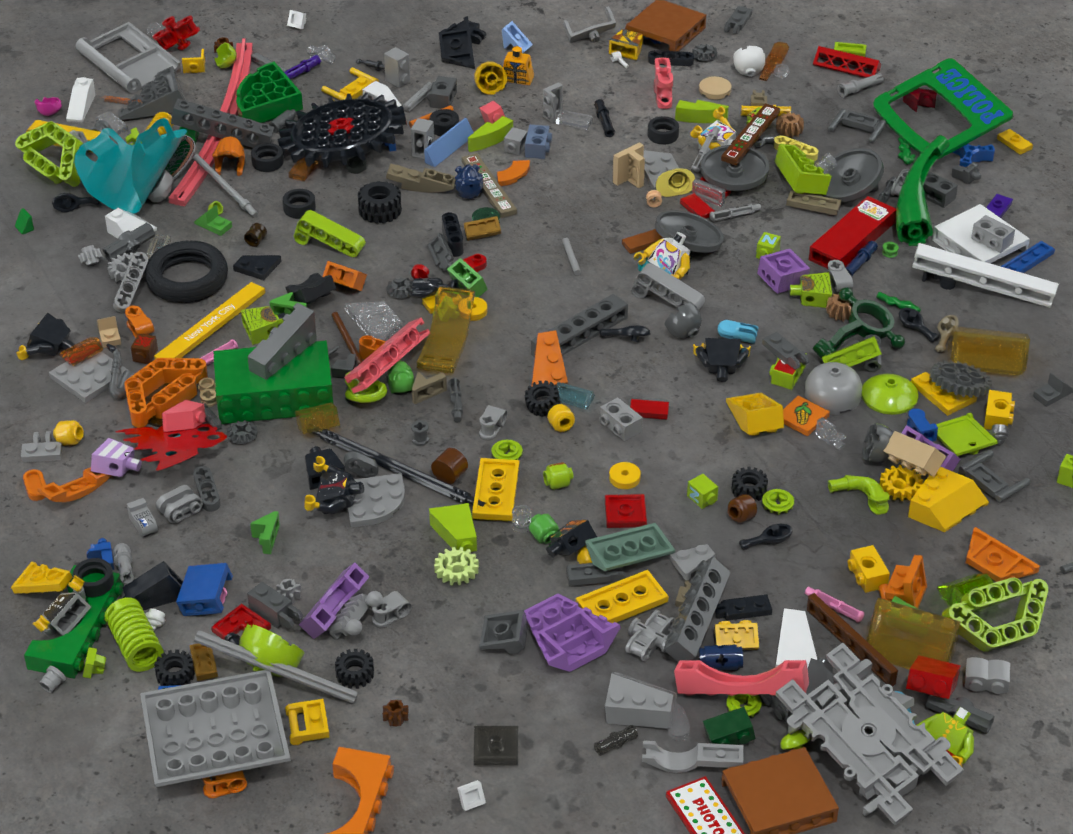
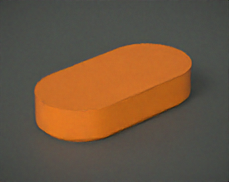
(33, 480)

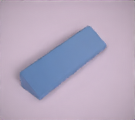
(448, 143)

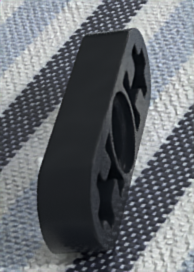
(676, 58)

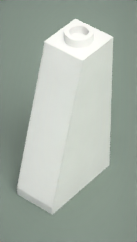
(795, 638)

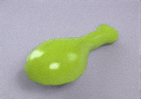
(794, 741)

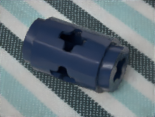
(732, 657)

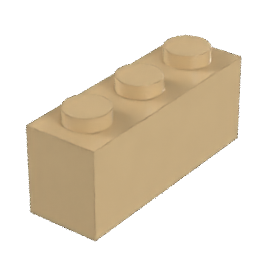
(914, 454)

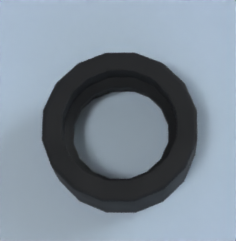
(660, 137)
(270, 164)
(298, 195)
(95, 565)

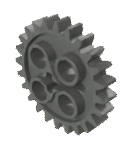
(960, 378)

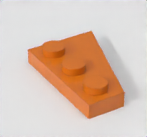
(548, 360)

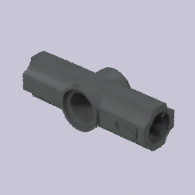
(129, 241)
(978, 718)

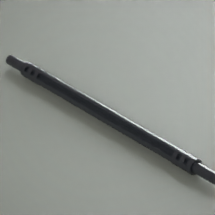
(398, 467)

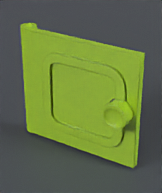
(961, 432)

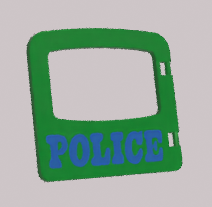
(958, 88)

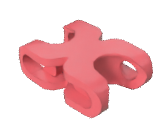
(663, 83)

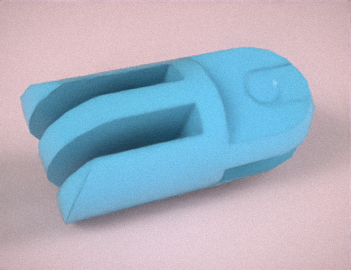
(738, 330)

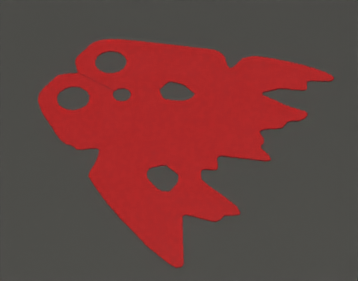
(184, 445)

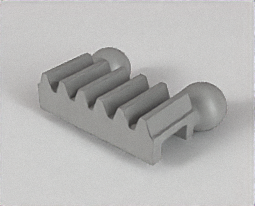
(348, 620)

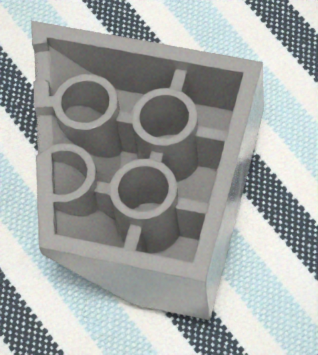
(638, 703)

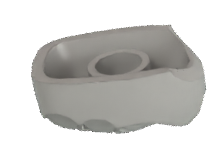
(162, 188)

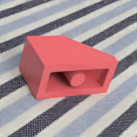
(184, 416)

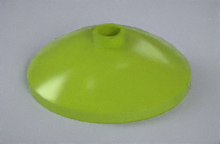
(889, 394)

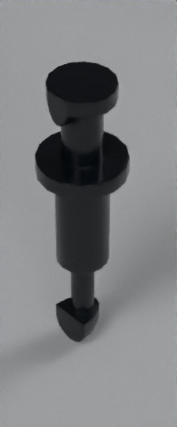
(377, 65)

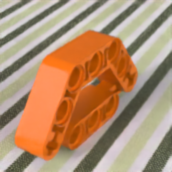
(183, 378)

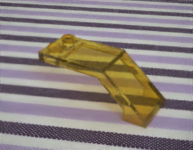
(447, 330)

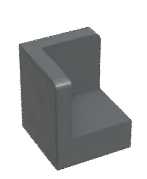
(342, 367)

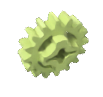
(456, 566)

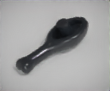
(68, 202)
(913, 319)
(634, 331)
(772, 534)

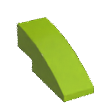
(698, 112)
(489, 134)

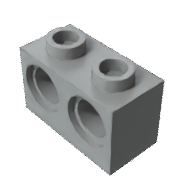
(993, 234)
(621, 419)

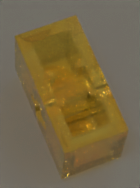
(317, 418)

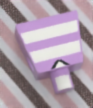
(114, 459)

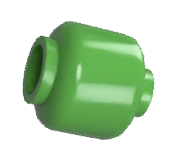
(543, 527)

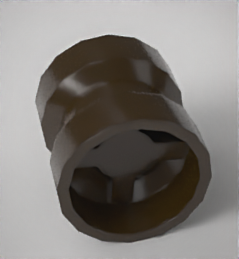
(255, 234)

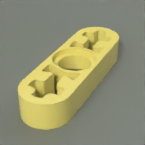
(810, 151)

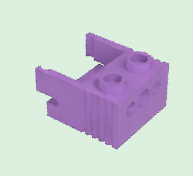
(782, 270)

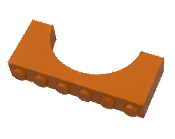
(368, 776)

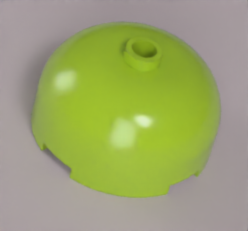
(269, 648)

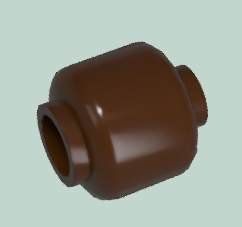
(742, 508)

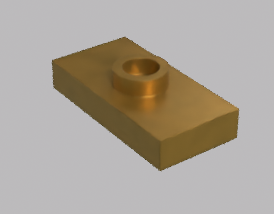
(482, 228)
(203, 662)

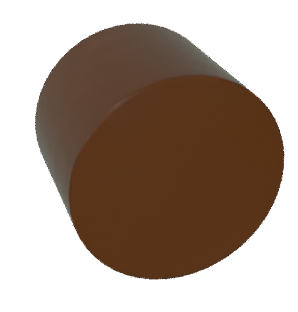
(449, 465)

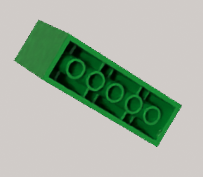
(294, 387)

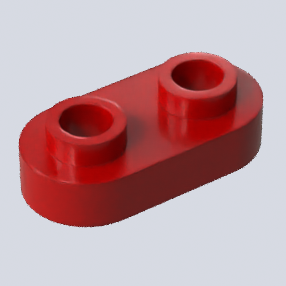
(477, 262)

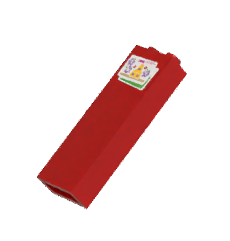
(851, 233)

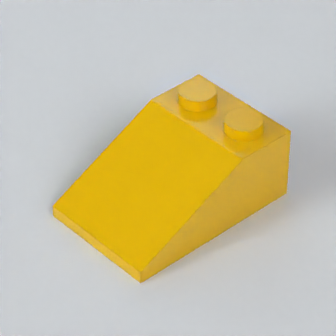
(756, 413)

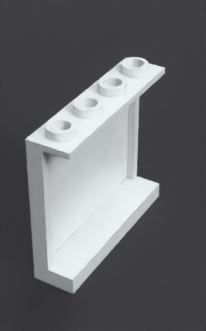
(956, 234)

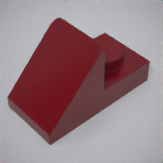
(920, 97)

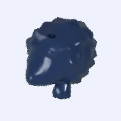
(468, 181)

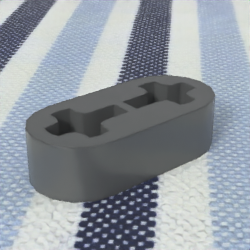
(360, 464)

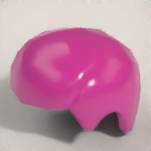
(48, 106)

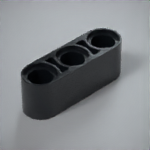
(453, 233)

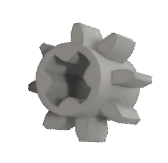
(90, 255)
(289, 589)

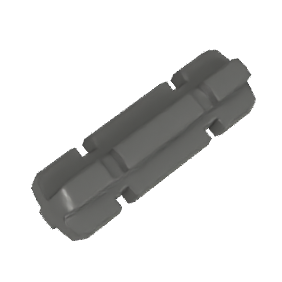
(211, 418)

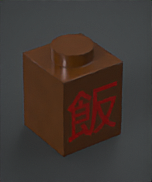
(144, 348)

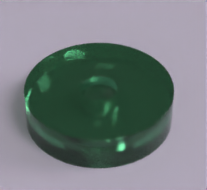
(485, 212)

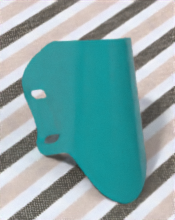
(126, 172)

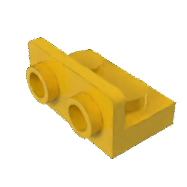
(742, 634)

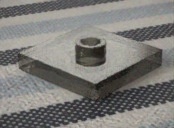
(495, 745)

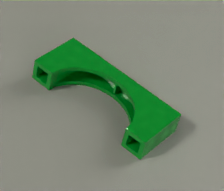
(71, 649)

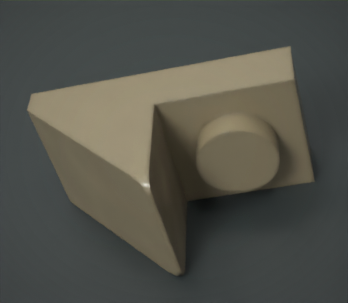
(427, 388)

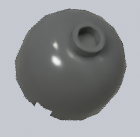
(685, 322)
(877, 440)

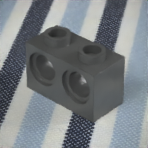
(939, 190)

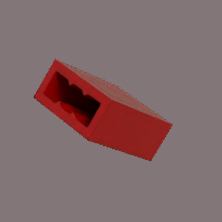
(933, 677)

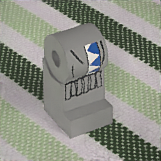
(141, 517)

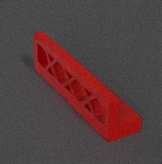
(847, 58)

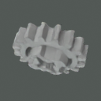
(119, 266)

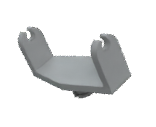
(592, 31)

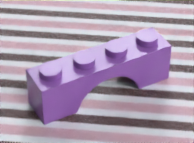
(334, 598)

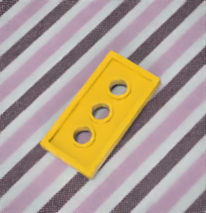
(487, 481)
(625, 589)

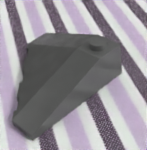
(155, 96)

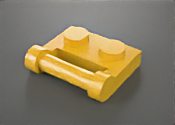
(314, 719)

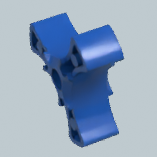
(975, 154)

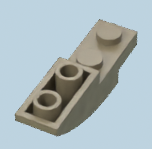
(426, 181)

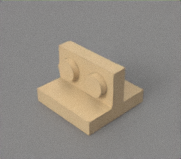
(629, 166)

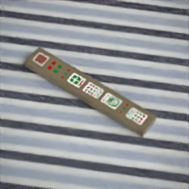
(491, 188)

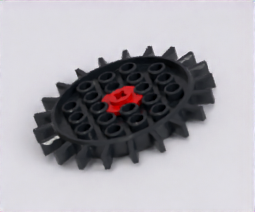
(342, 130)

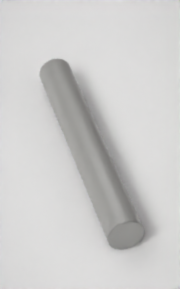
(573, 261)

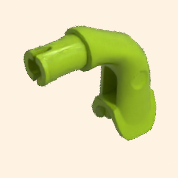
(876, 496)

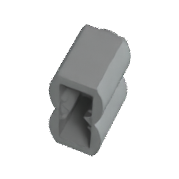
(987, 675)

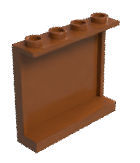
(668, 23)
(781, 794)

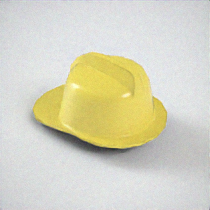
(675, 182)

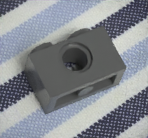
(442, 92)

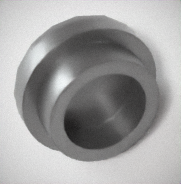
(999, 432)

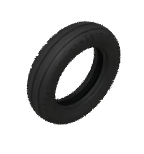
(186, 291)

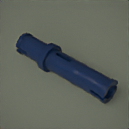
(862, 256)

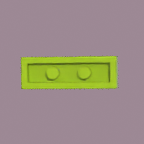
(855, 353)

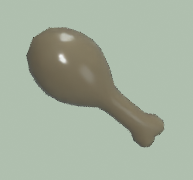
(945, 329)

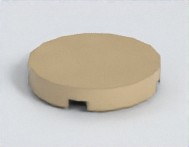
(715, 87)

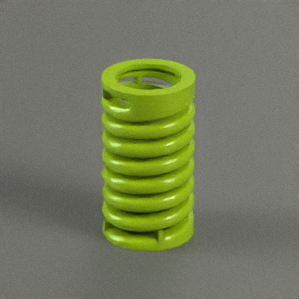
(133, 634)

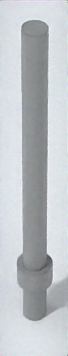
(243, 203)

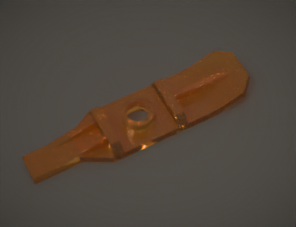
(774, 58)

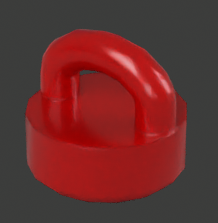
(419, 271)

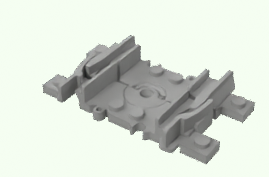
(865, 755)

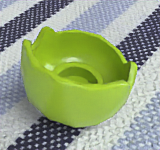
(226, 56)

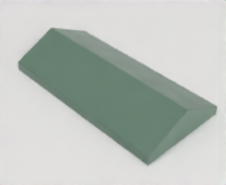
(628, 547)

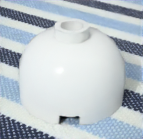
(749, 61)

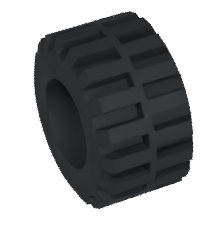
(379, 202)

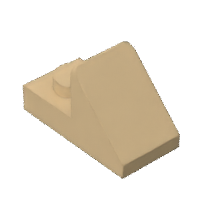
(108, 331)

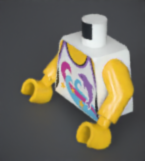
(725, 136)
(668, 255)

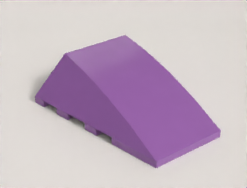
(569, 633)

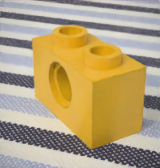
(998, 409)
(868, 568)

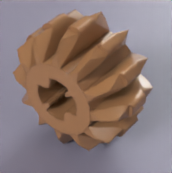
(789, 125)
(838, 308)

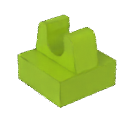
(133, 136)
(94, 663)

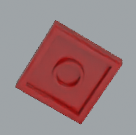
(625, 511)

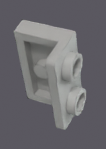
(552, 101)

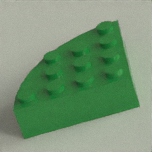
(267, 94)

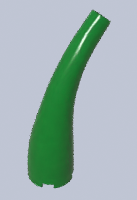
(912, 212)

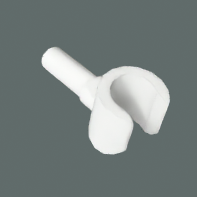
(618, 57)

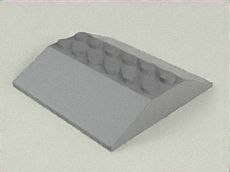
(213, 728)

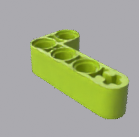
(328, 232)

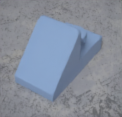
(512, 35)

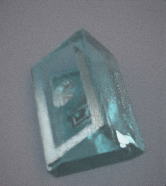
(575, 396)

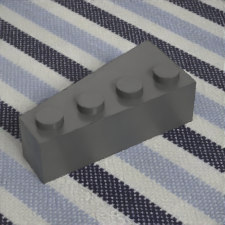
(284, 342)

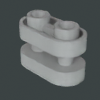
(179, 504)

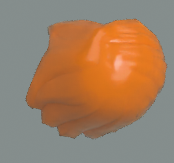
(231, 148)

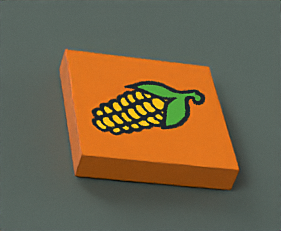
(803, 415)

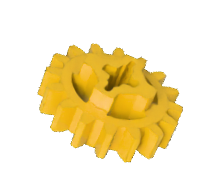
(900, 482)

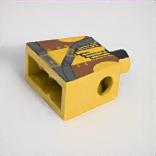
(626, 42)

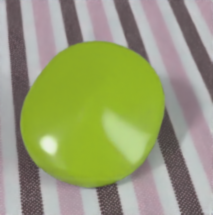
(373, 393)

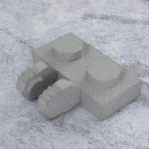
(41, 451)

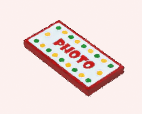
(702, 809)

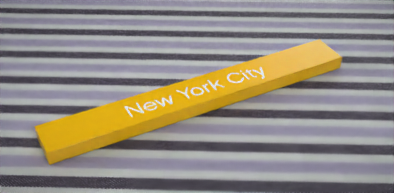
(212, 322)

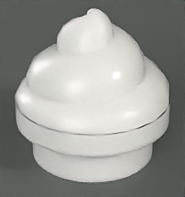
(155, 618)

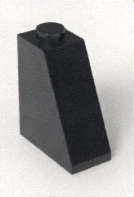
(154, 587)

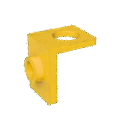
(195, 64)

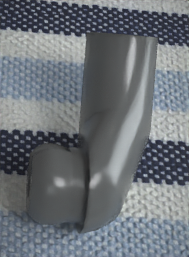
(763, 139)

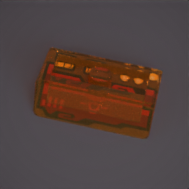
(82, 350)

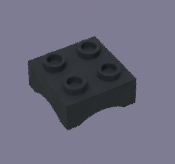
(312, 288)

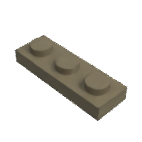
(814, 203)

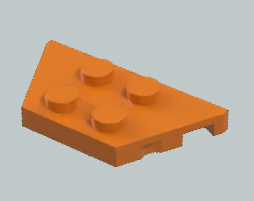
(997, 559)

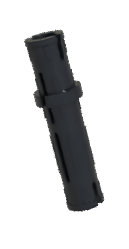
(603, 114)

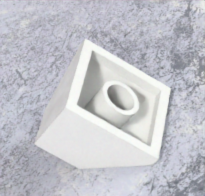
(121, 221)

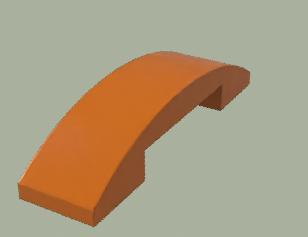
(74, 489)

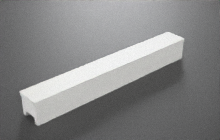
(985, 275)

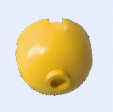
(490, 77)

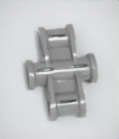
(649, 635)

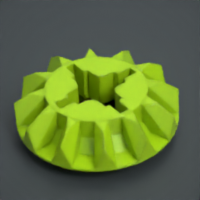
(502, 447)
(786, 499)
(753, 706)

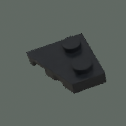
(257, 265)

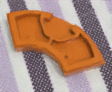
(513, 173)

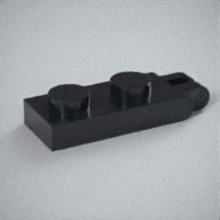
(744, 607)

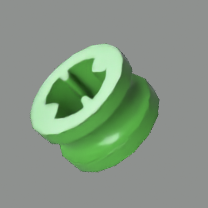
(890, 249)

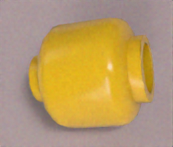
(561, 418)
(68, 432)

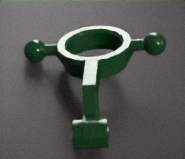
(857, 326)

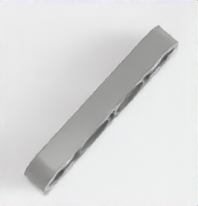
(131, 282)

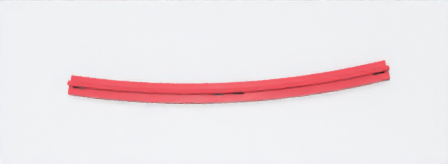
(196, 173)

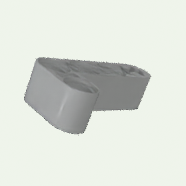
(666, 286)

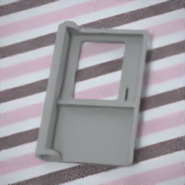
(135, 71)

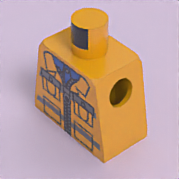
(518, 67)

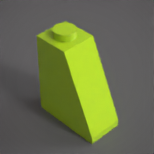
(455, 526)

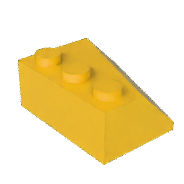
(946, 500)

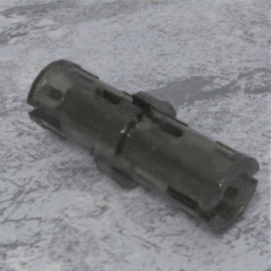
(615, 740)

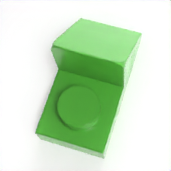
(213, 222)
(284, 304)
(266, 530)

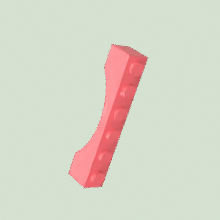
(698, 678)

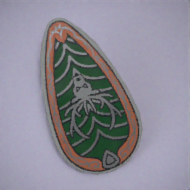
(181, 157)

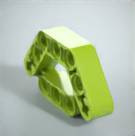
(44, 137)
(1028, 597)

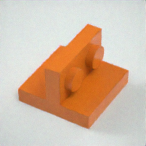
(908, 582)

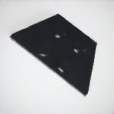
(457, 44)

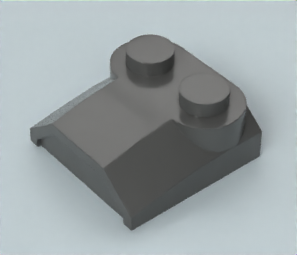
(504, 631)

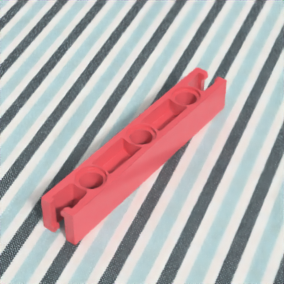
(387, 355)

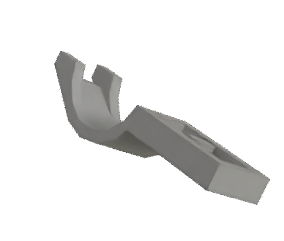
(702, 755)

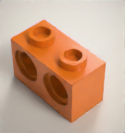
(345, 275)

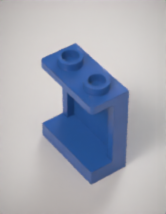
(202, 589)

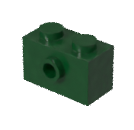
(730, 728)

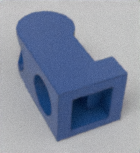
(920, 424)

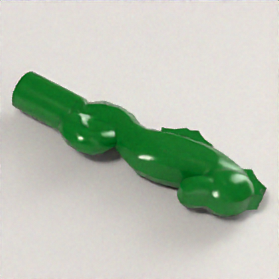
(905, 153)
(894, 300)

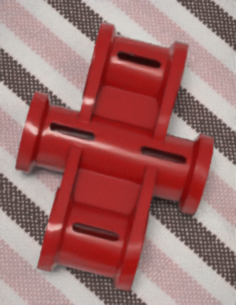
(176, 33)

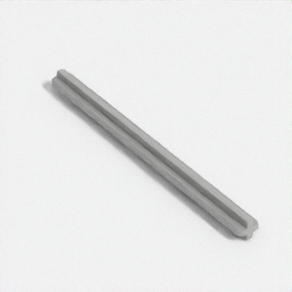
(286, 671)

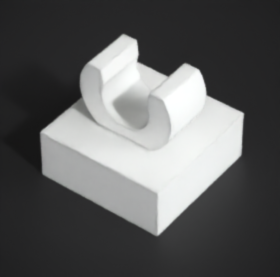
(296, 19)
(471, 795)

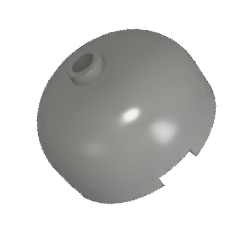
(833, 387)

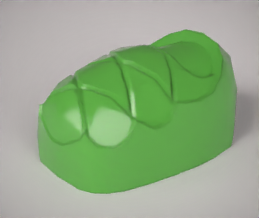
(400, 378)

